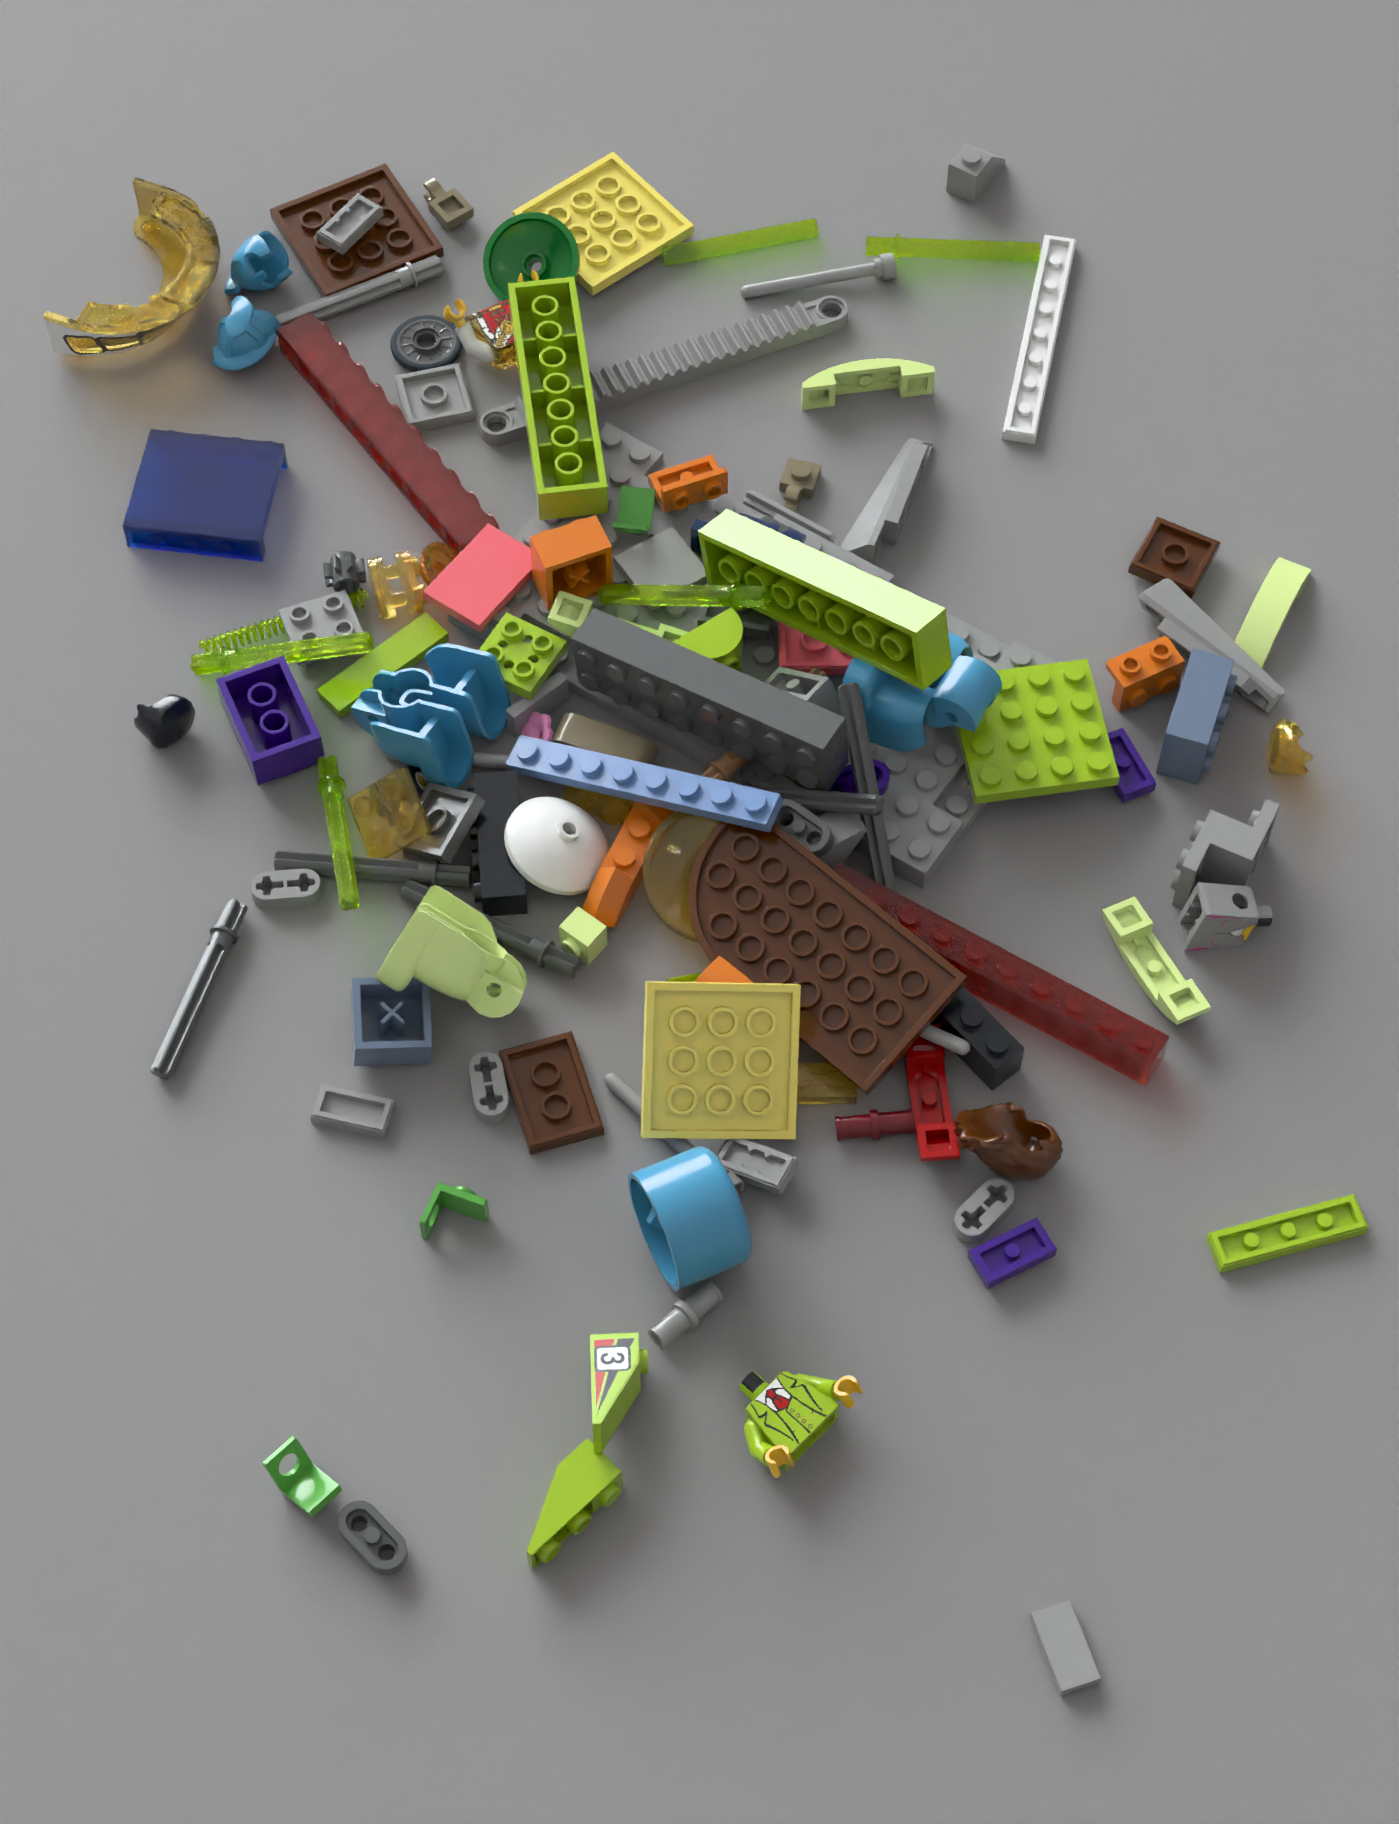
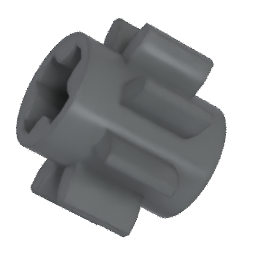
(344, 572)

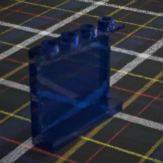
(204, 494)

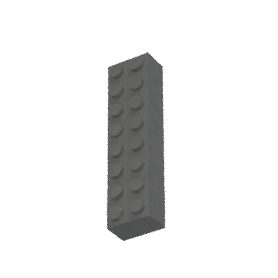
(711, 700)

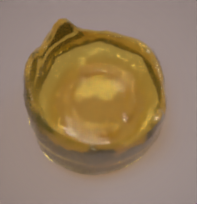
(1284, 751)

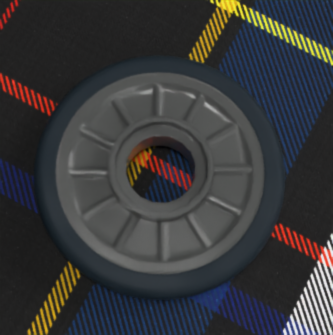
(430, 327)

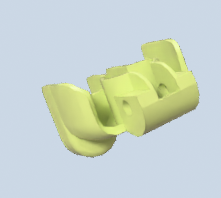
(455, 954)

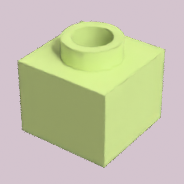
(583, 935)

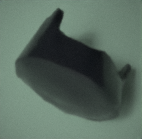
(165, 720)

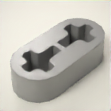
(286, 888)
(496, 1085)
(989, 1217)

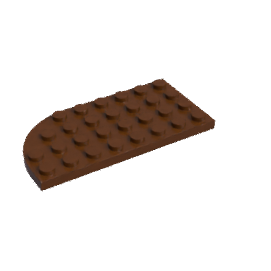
(799, 922)

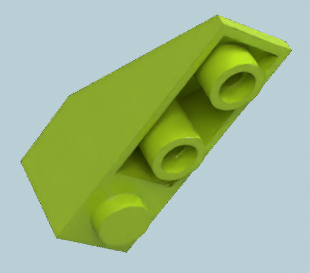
(576, 1491)

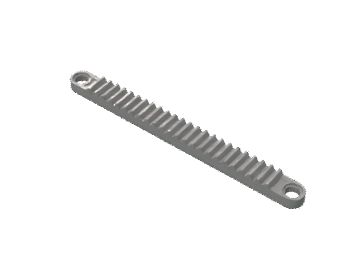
(688, 361)

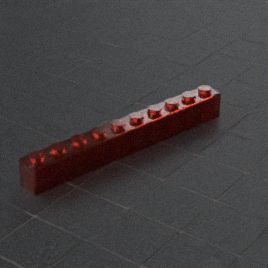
(383, 432)
(1027, 989)

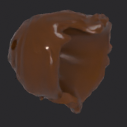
(1005, 1143)

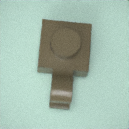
(447, 207)
(798, 481)

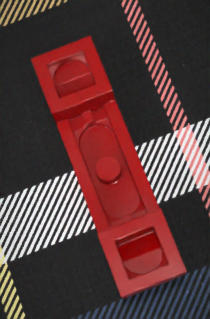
(930, 1101)

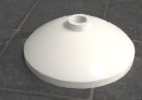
(555, 845)

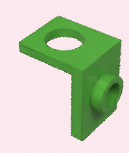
(635, 511)
(456, 1199)
(305, 1483)

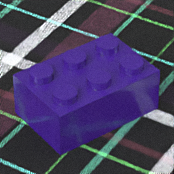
(270, 720)

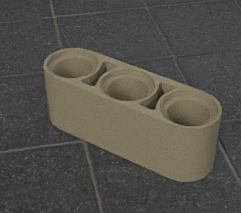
(603, 738)

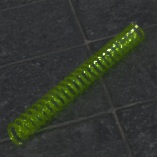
(260, 628)

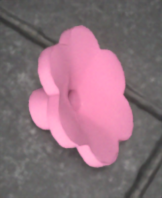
(538, 727)

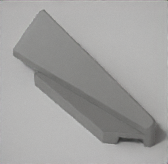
(890, 503)
(1192, 628)

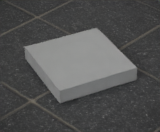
(434, 397)
(661, 561)

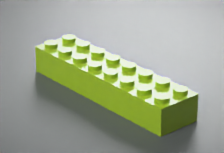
(558, 399)
(830, 599)

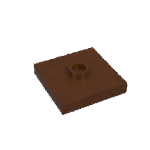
(1174, 554)

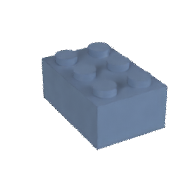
(1197, 717)

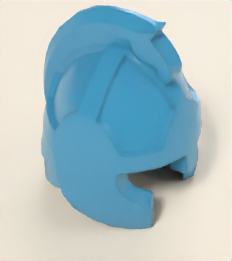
(258, 265)
(244, 336)

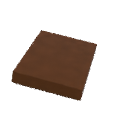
(551, 1093)

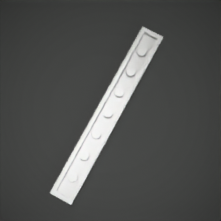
(1039, 340)

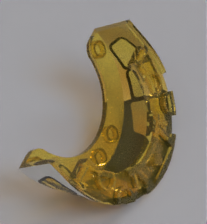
(189, 258)

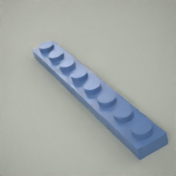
(645, 783)

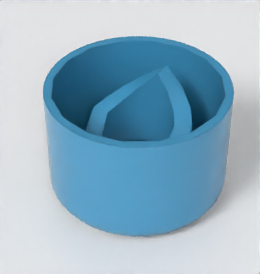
(690, 1217)

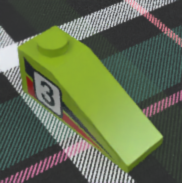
(614, 1381)

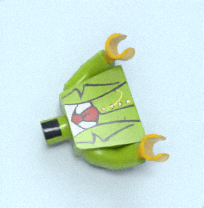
(791, 1414)

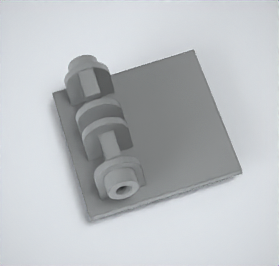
(320, 618)

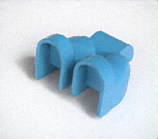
(899, 710)
(431, 720)

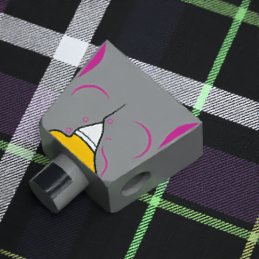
(1220, 916)

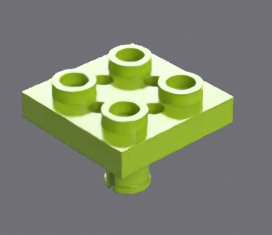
(517, 655)

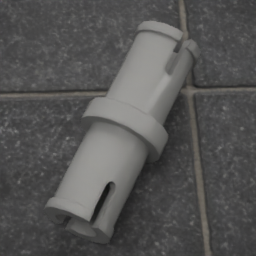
(685, 1315)

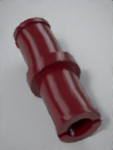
(874, 1124)

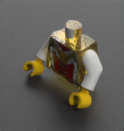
(487, 332)

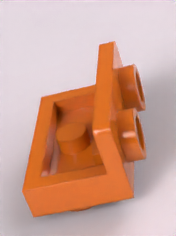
(689, 483)
(1145, 673)

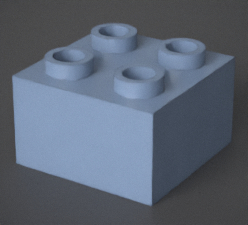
(390, 1024)

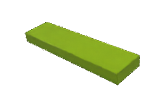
(394, 654)
(1286, 1233)

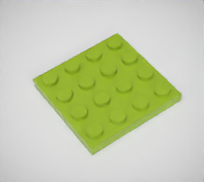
(1040, 736)

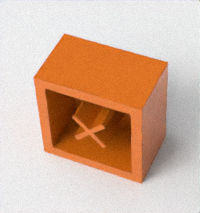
(571, 560)

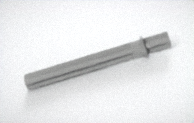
(367, 291)

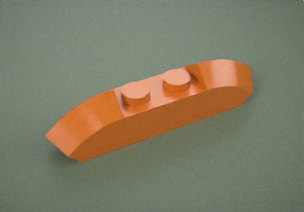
(622, 867)

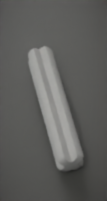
(771, 508)

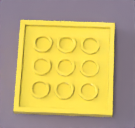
(613, 218)
(720, 1060)

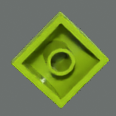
(718, 639)

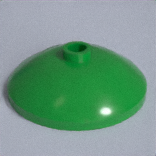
(526, 241)

